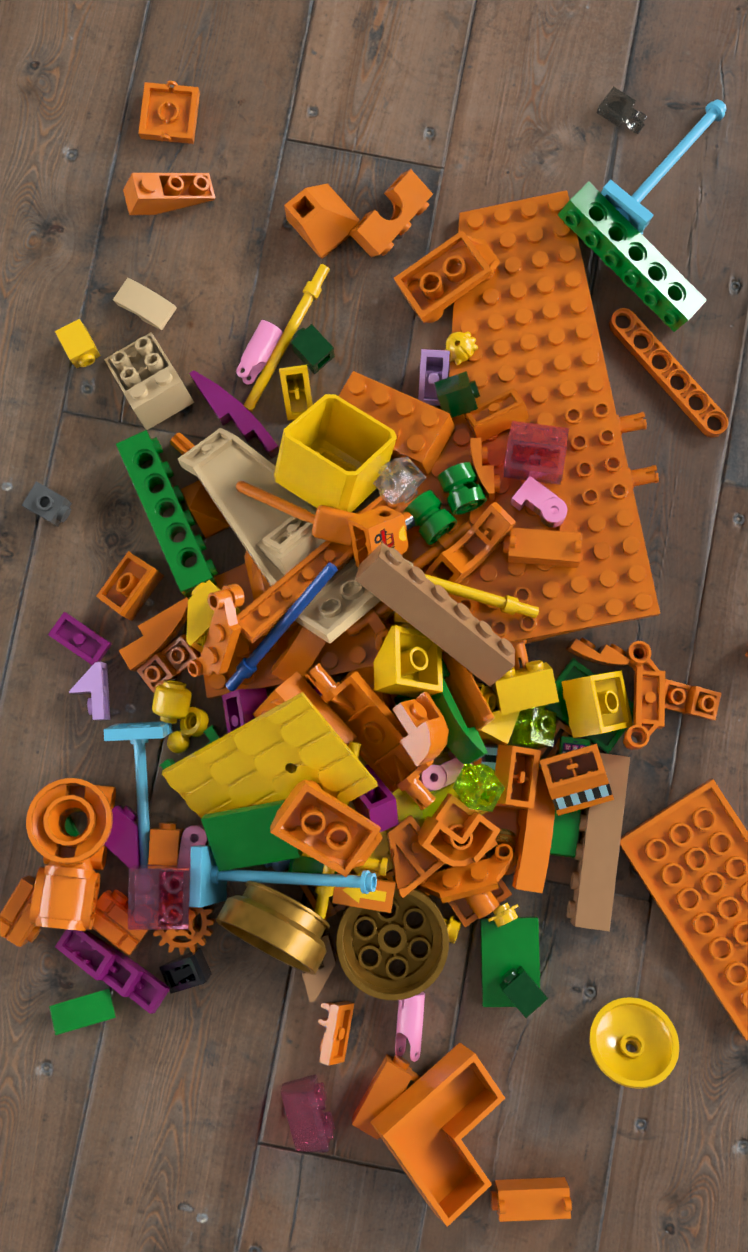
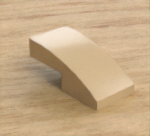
(144, 303)

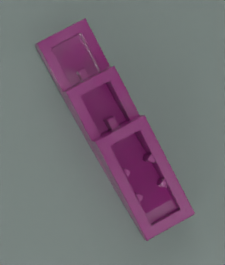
(229, 408)
(113, 968)

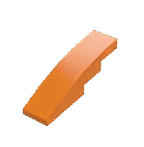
(534, 840)

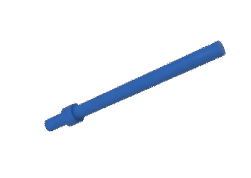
(248, 665)

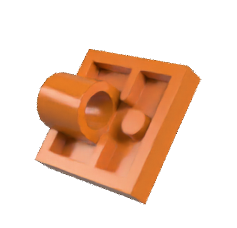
(479, 905)

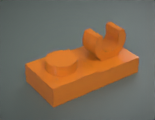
(335, 1039)

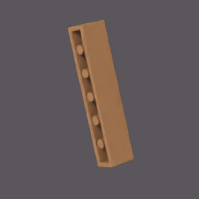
(436, 614)
(599, 852)

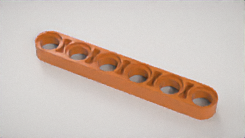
(672, 369)

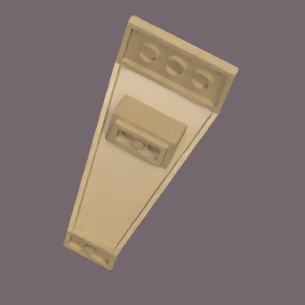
(271, 536)

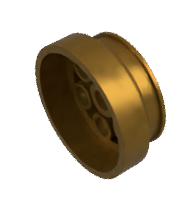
(276, 926)
(419, 970)

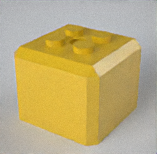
(333, 454)

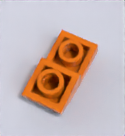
(489, 482)
(300, 654)
(606, 655)
(168, 663)
(691, 700)

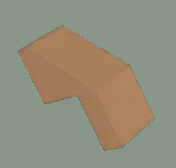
(315, 982)

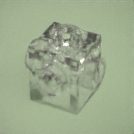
(399, 480)

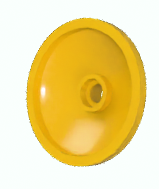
(644, 1027)

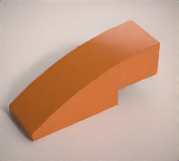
(156, 635)

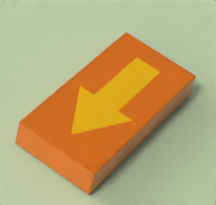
(378, 900)

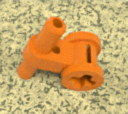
(375, 620)

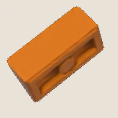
(497, 414)

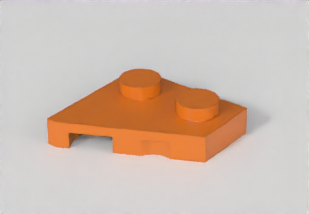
(409, 859)

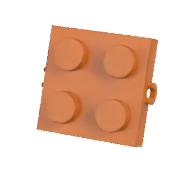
(169, 112)

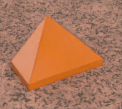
(204, 509)

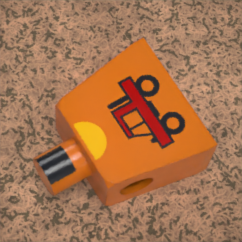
(379, 526)

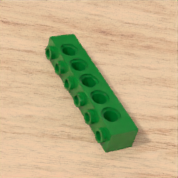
(631, 257)
(135, 453)

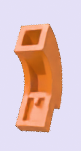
(474, 546)

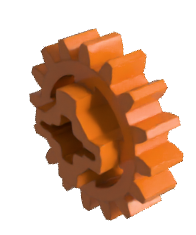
(193, 933)

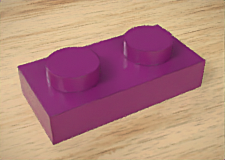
(79, 639)

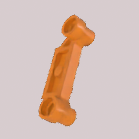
(222, 632)
(648, 696)
(472, 878)

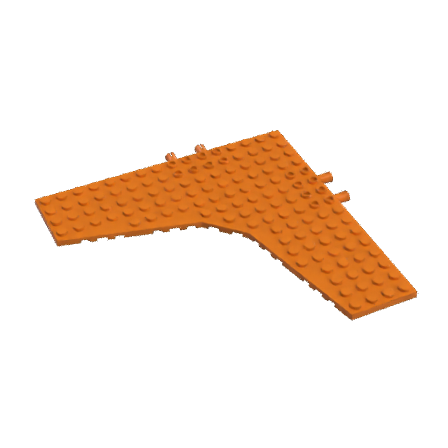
(543, 341)

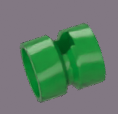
(462, 490)
(431, 519)

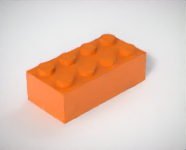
(417, 425)

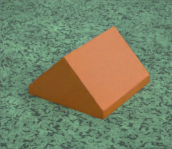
(130, 586)

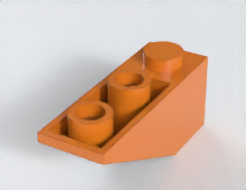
(166, 192)

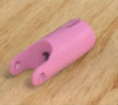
(258, 351)
(410, 1025)

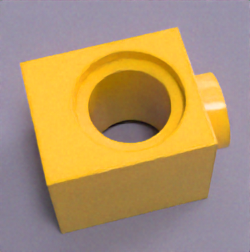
(78, 344)

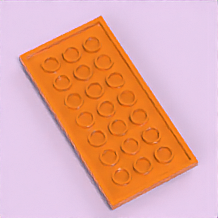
(698, 876)

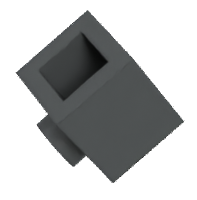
(47, 504)

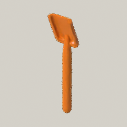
(328, 522)

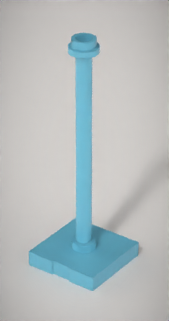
(629, 205)
(138, 735)
(210, 885)

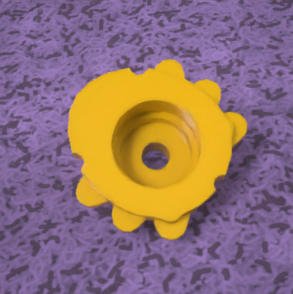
(464, 350)

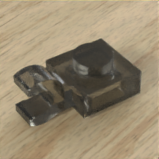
(619, 108)

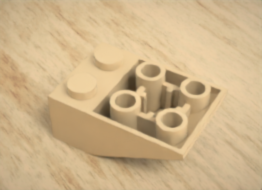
(149, 381)

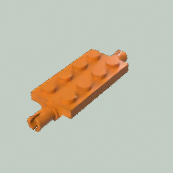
(376, 731)

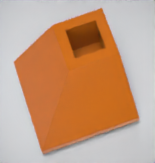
(320, 218)

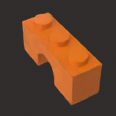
(408, 199)

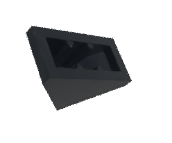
(186, 971)

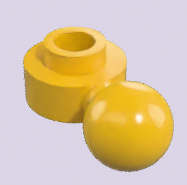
(192, 725)

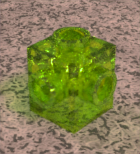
(535, 728)
(478, 787)

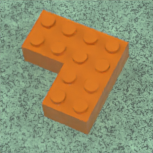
(427, 1128)

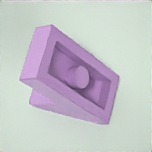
(433, 368)
(95, 682)

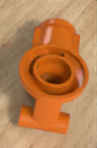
(68, 885)

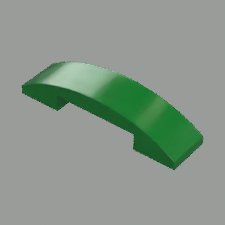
(462, 741)

